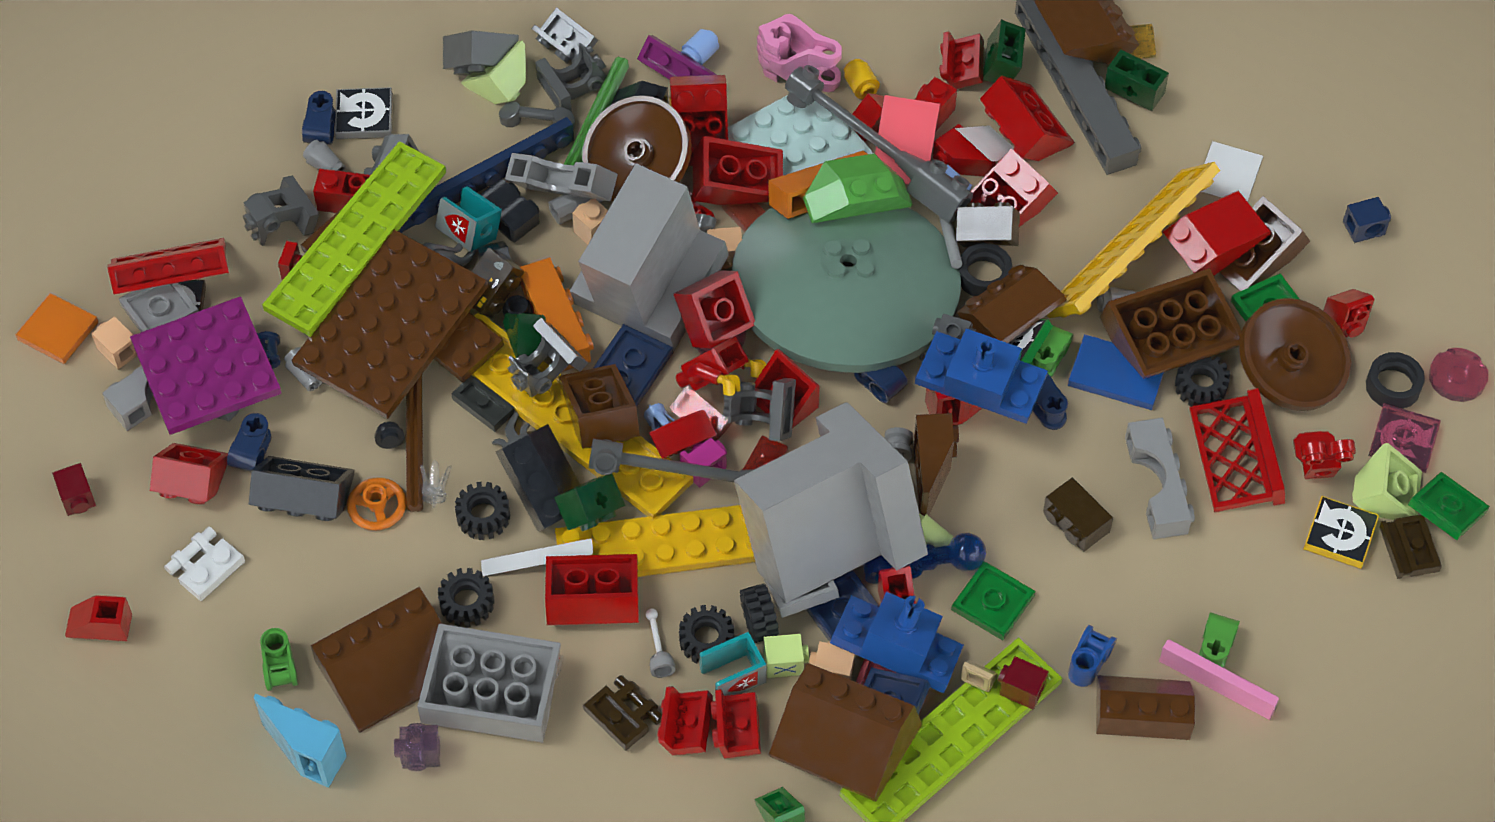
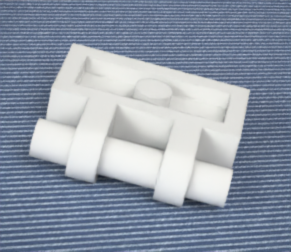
(211, 569)

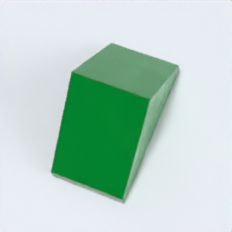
(780, 807)

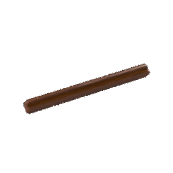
(414, 447)

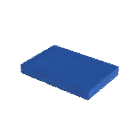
(1106, 372)

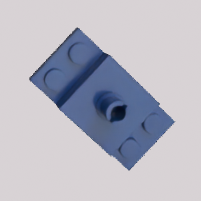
(982, 374)
(899, 638)

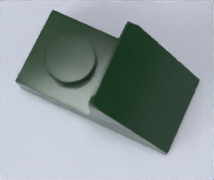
(521, 333)

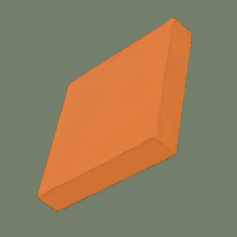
(57, 328)

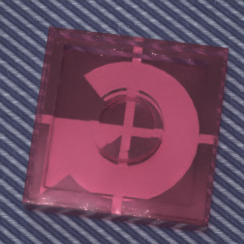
(1408, 433)

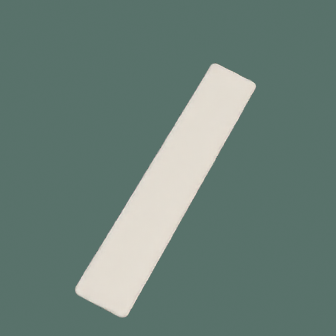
(534, 557)

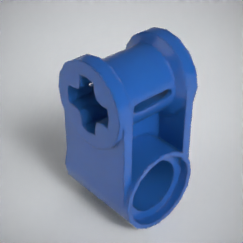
(1092, 652)

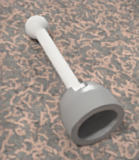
(662, 662)

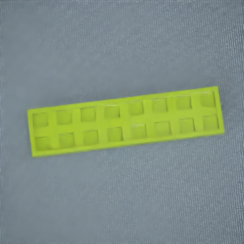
(354, 238)
(950, 741)

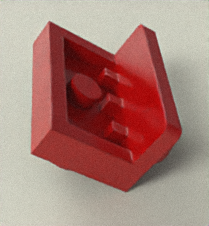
(962, 60)
(685, 721)
(736, 724)

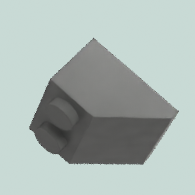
(475, 50)

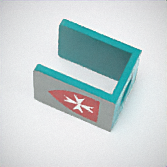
(469, 219)
(728, 652)

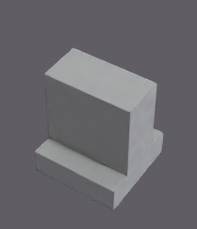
(644, 255)
(831, 507)

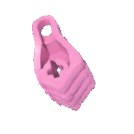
(792, 44)

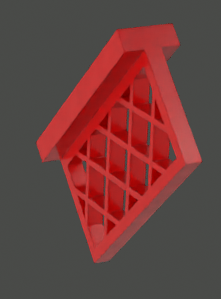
(168, 266)
(1263, 452)

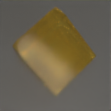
(1145, 36)

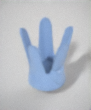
(657, 415)

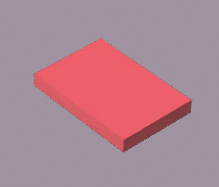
(909, 127)

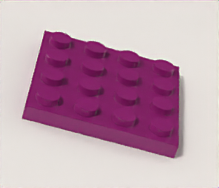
(205, 365)

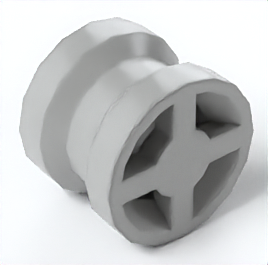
(901, 440)

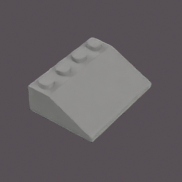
(489, 683)

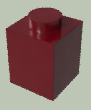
(74, 489)
(1023, 682)

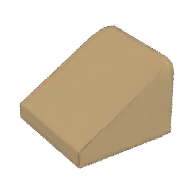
(978, 675)

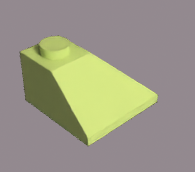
(502, 81)
(1387, 484)

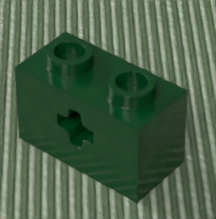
(1004, 51)
(1136, 80)
(590, 502)

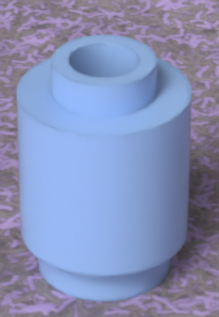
(701, 46)

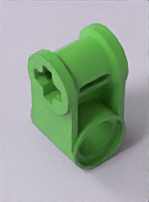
(1053, 350)
(1218, 638)
(277, 664)

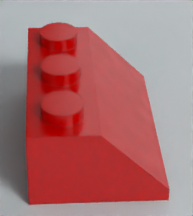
(1025, 119)
(591, 589)

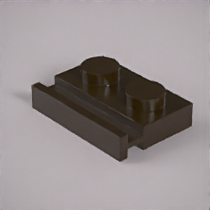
(1410, 546)

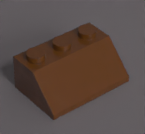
(1012, 304)
(1145, 707)

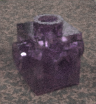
(418, 746)

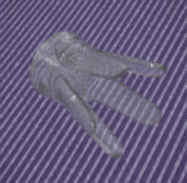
(433, 488)

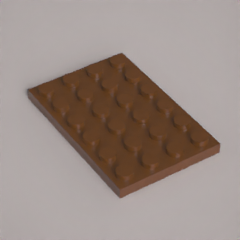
(390, 324)

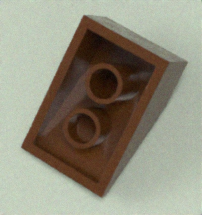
(1271, 253)
(600, 405)
(933, 453)

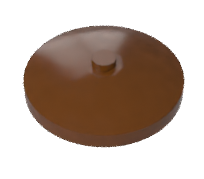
(641, 133)
(1295, 354)

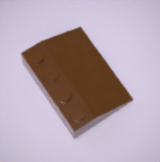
(1088, 28)
(1172, 324)
(380, 658)
(844, 732)

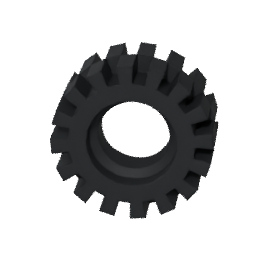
(1197, 393)
(478, 496)
(759, 612)
(467, 613)
(700, 619)

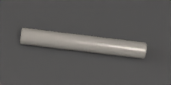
(951, 244)

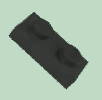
(483, 403)

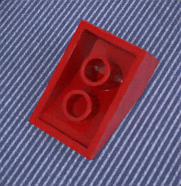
(733, 171)
(1217, 233)

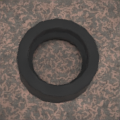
(982, 252)
(1403, 364)

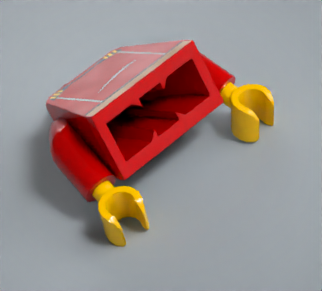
(716, 364)

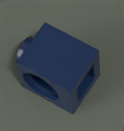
(1366, 219)

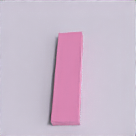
(1219, 679)

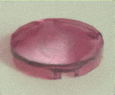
(1458, 374)

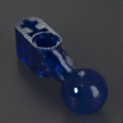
(964, 552)

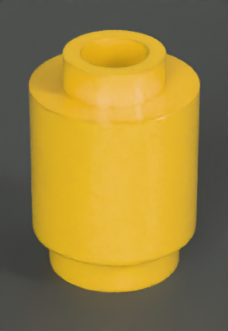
(860, 78)

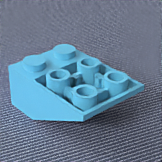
(309, 744)

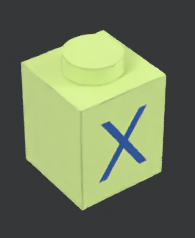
(785, 655)

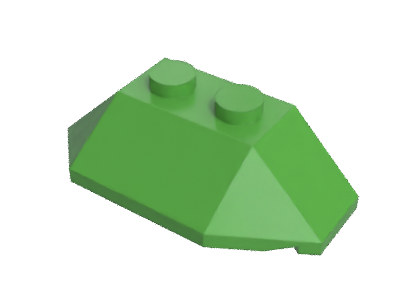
(855, 188)

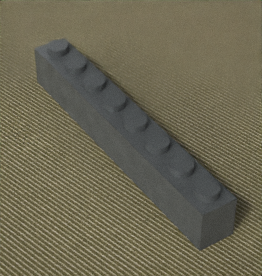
(1084, 95)

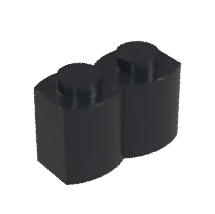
(517, 213)

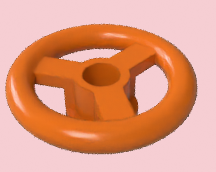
(373, 490)

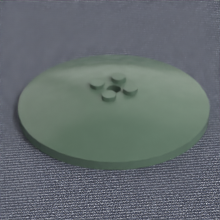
(841, 314)

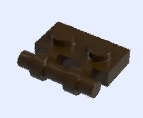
(617, 718)

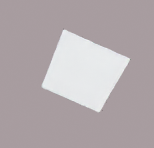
(987, 141)
(1237, 170)

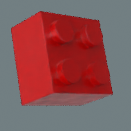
(714, 309)

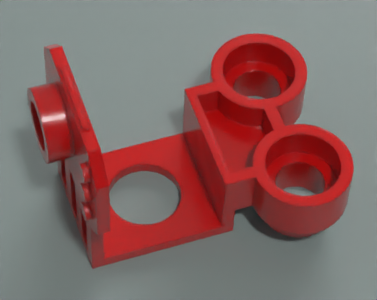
(1322, 454)

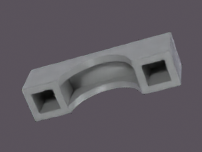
(547, 176)
(130, 399)
(1150, 446)

